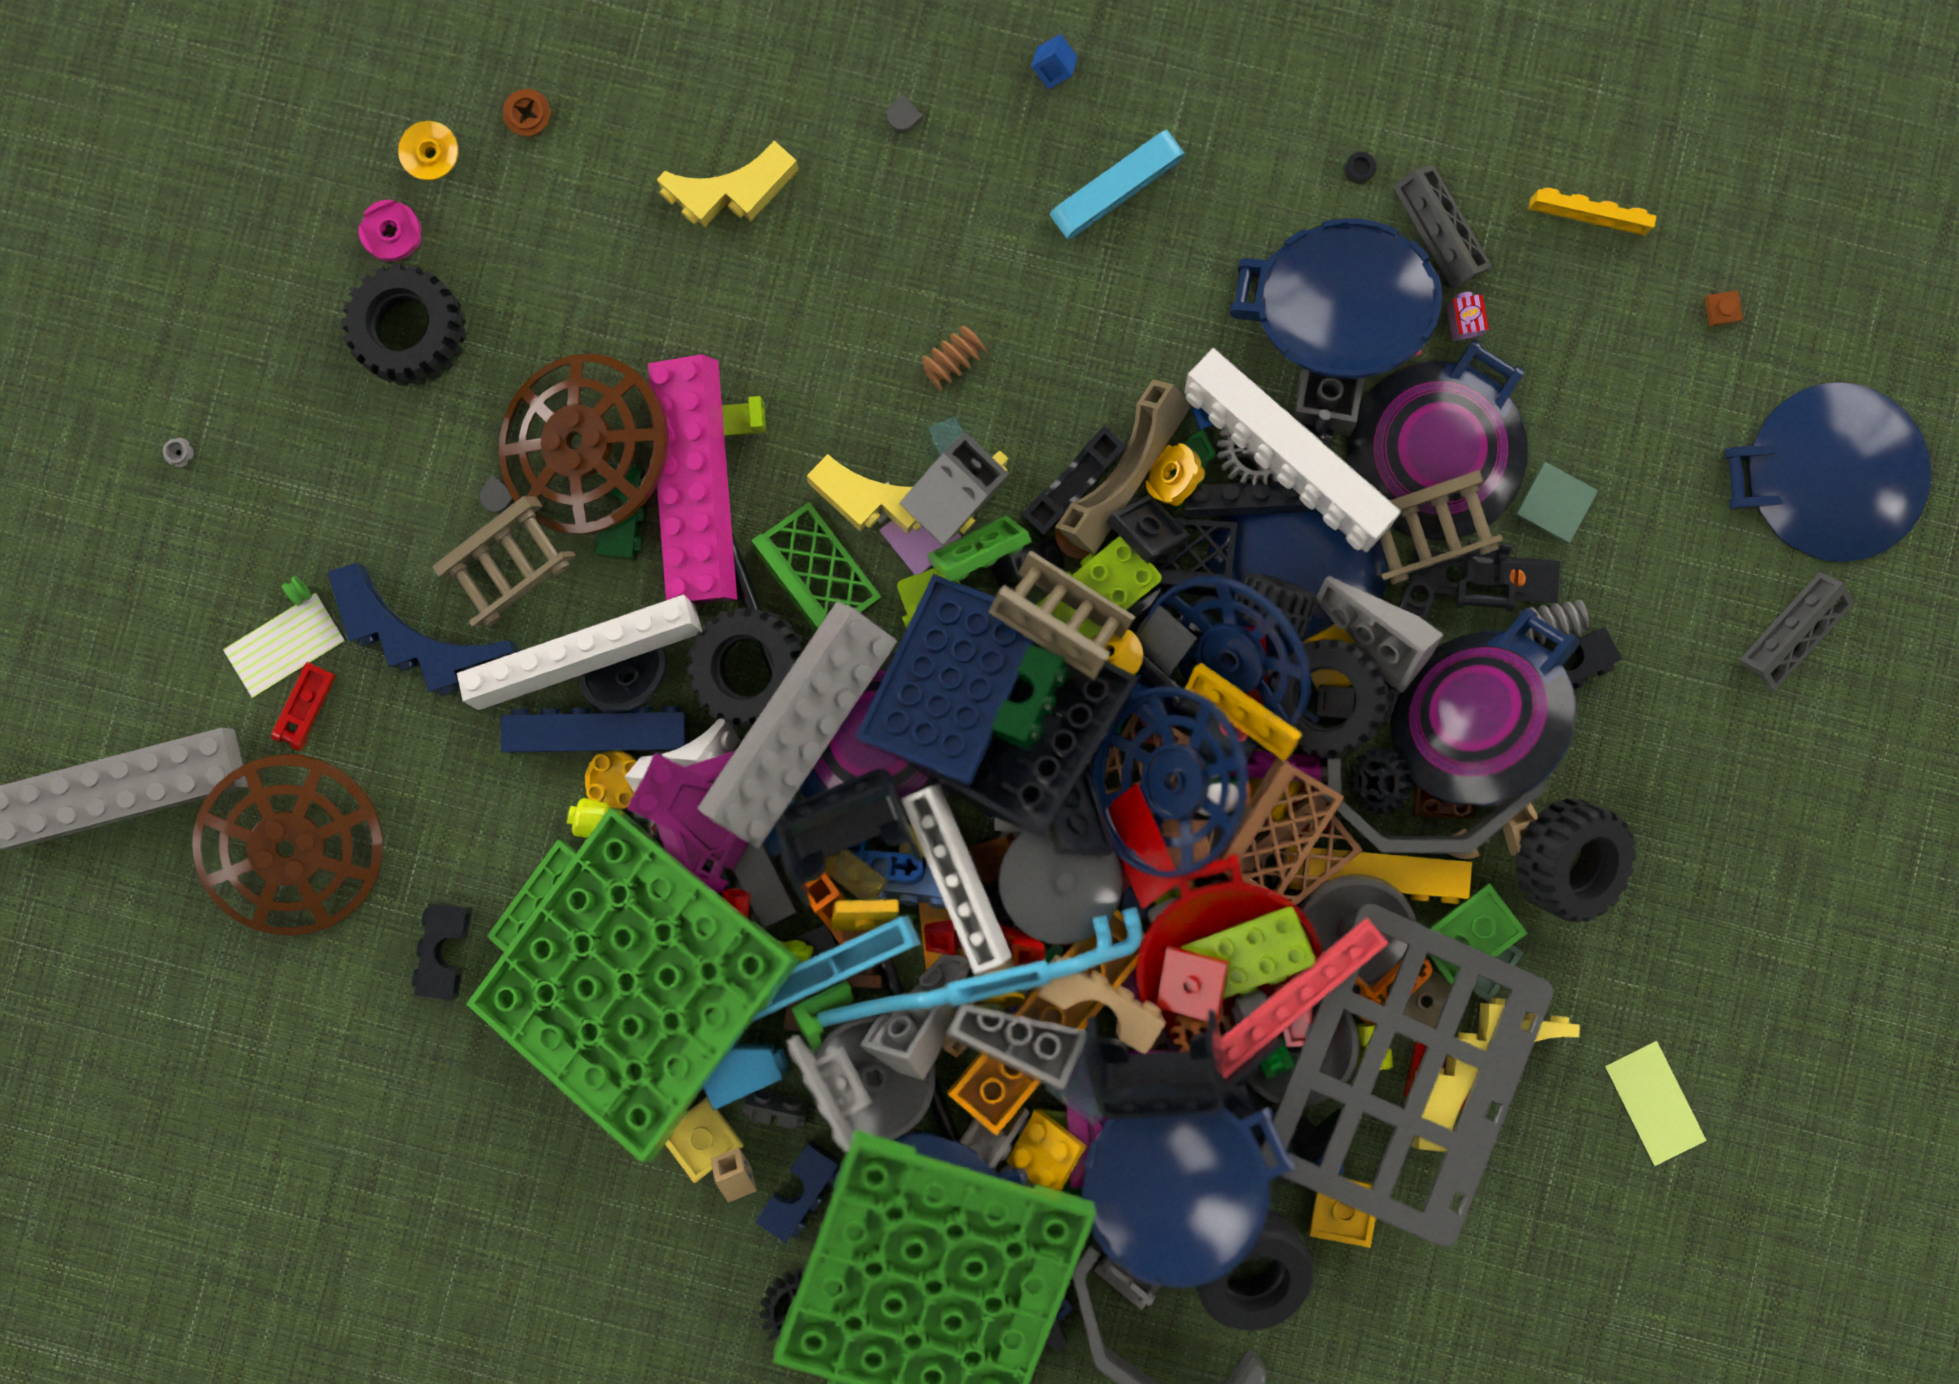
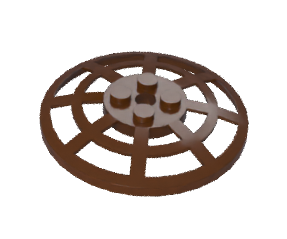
(595, 445)
(295, 828)

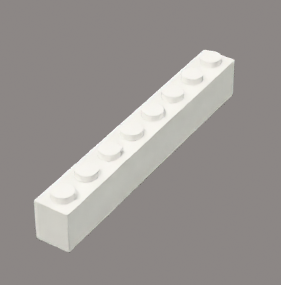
(579, 652)

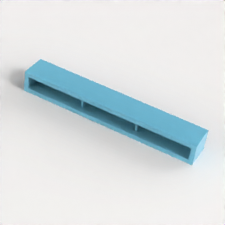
(844, 962)

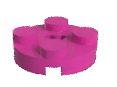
(374, 224)

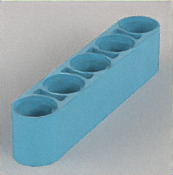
(1117, 184)

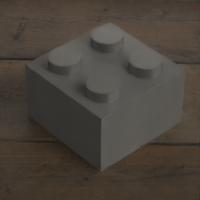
(1328, 393)

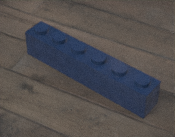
(594, 731)

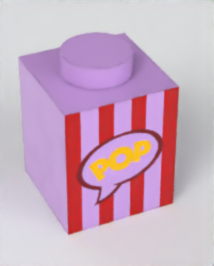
(1467, 316)

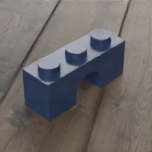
(785, 1215)

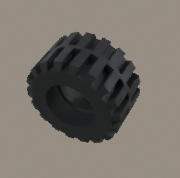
(1293, 601)

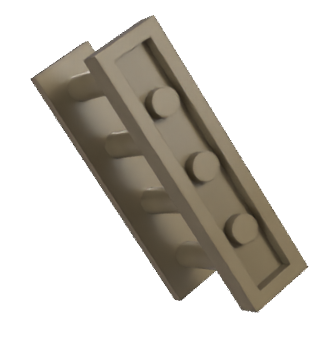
(1438, 497)
(477, 548)
(1050, 632)

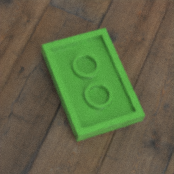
(979, 548)
(1480, 923)

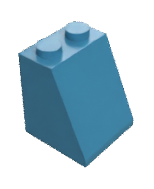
(745, 1071)

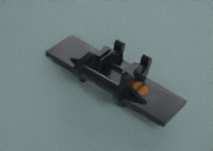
(1519, 577)

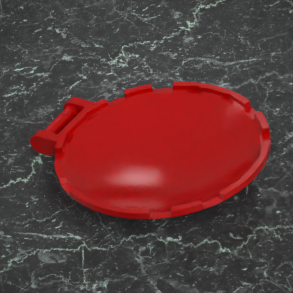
(1204, 913)

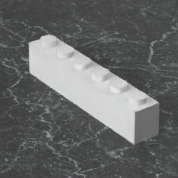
(957, 878)

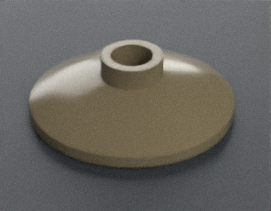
(1437, 989)

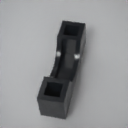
(1074, 482)

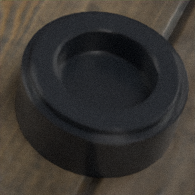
(1360, 167)

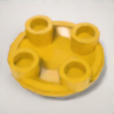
(606, 778)

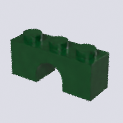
(624, 539)
(1022, 722)

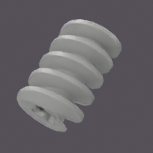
(1564, 618)

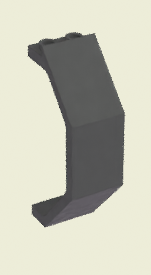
(1427, 843)
(1248, 1370)

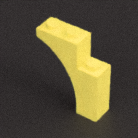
(745, 188)

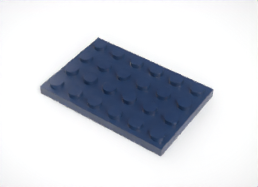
(946, 683)

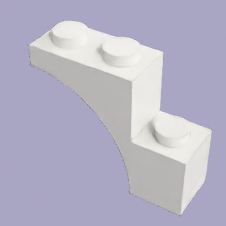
(714, 742)

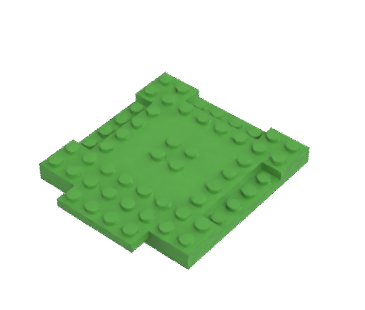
(626, 980)
(931, 1273)

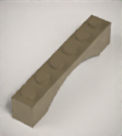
(1155, 422)

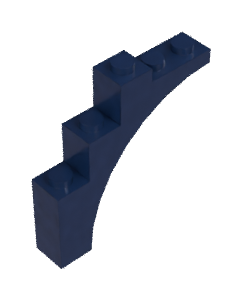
(368, 618)

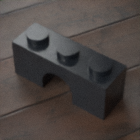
(1593, 655)
(434, 975)

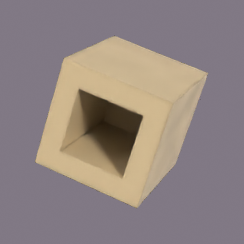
(733, 1174)

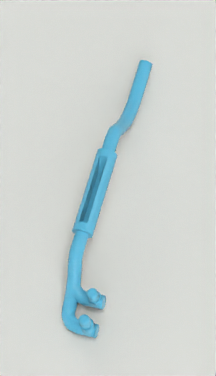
(1003, 981)

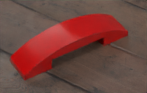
(943, 939)

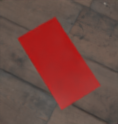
(1139, 831)

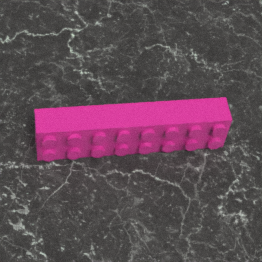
(694, 482)

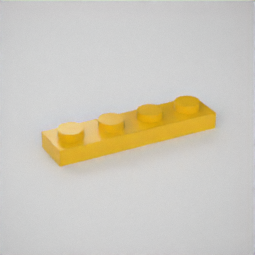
(1603, 213)
(1245, 712)

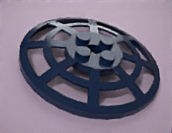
(1241, 643)
(1159, 769)

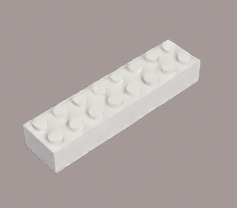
(1289, 451)

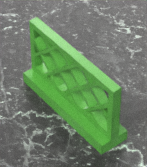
(790, 580)

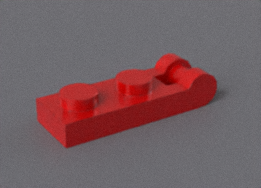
(303, 705)

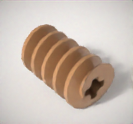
(952, 356)

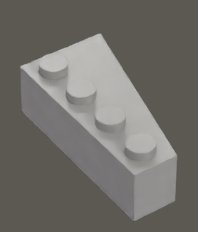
(1026, 1045)

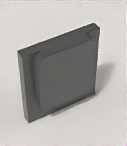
(1165, 640)

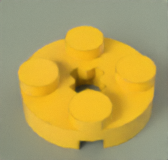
(1187, 477)

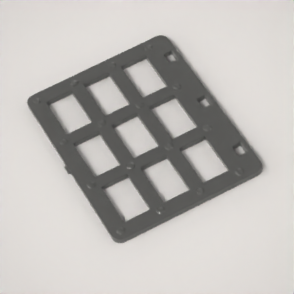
(1495, 1081)

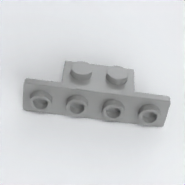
(833, 1084)
(993, 1147)

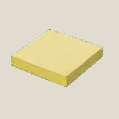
(700, 1137)

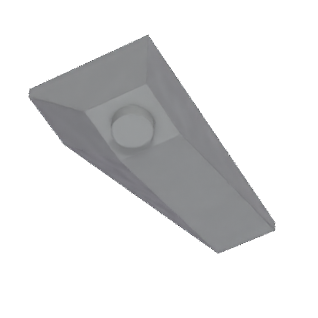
(1391, 635)
(914, 1037)

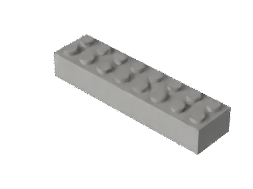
(797, 724)
(117, 788)

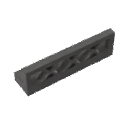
(1441, 226)
(1796, 626)

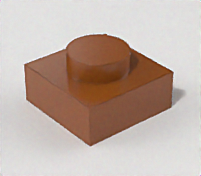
(1723, 308)

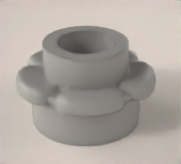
(170, 449)

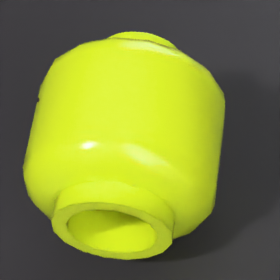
(586, 816)

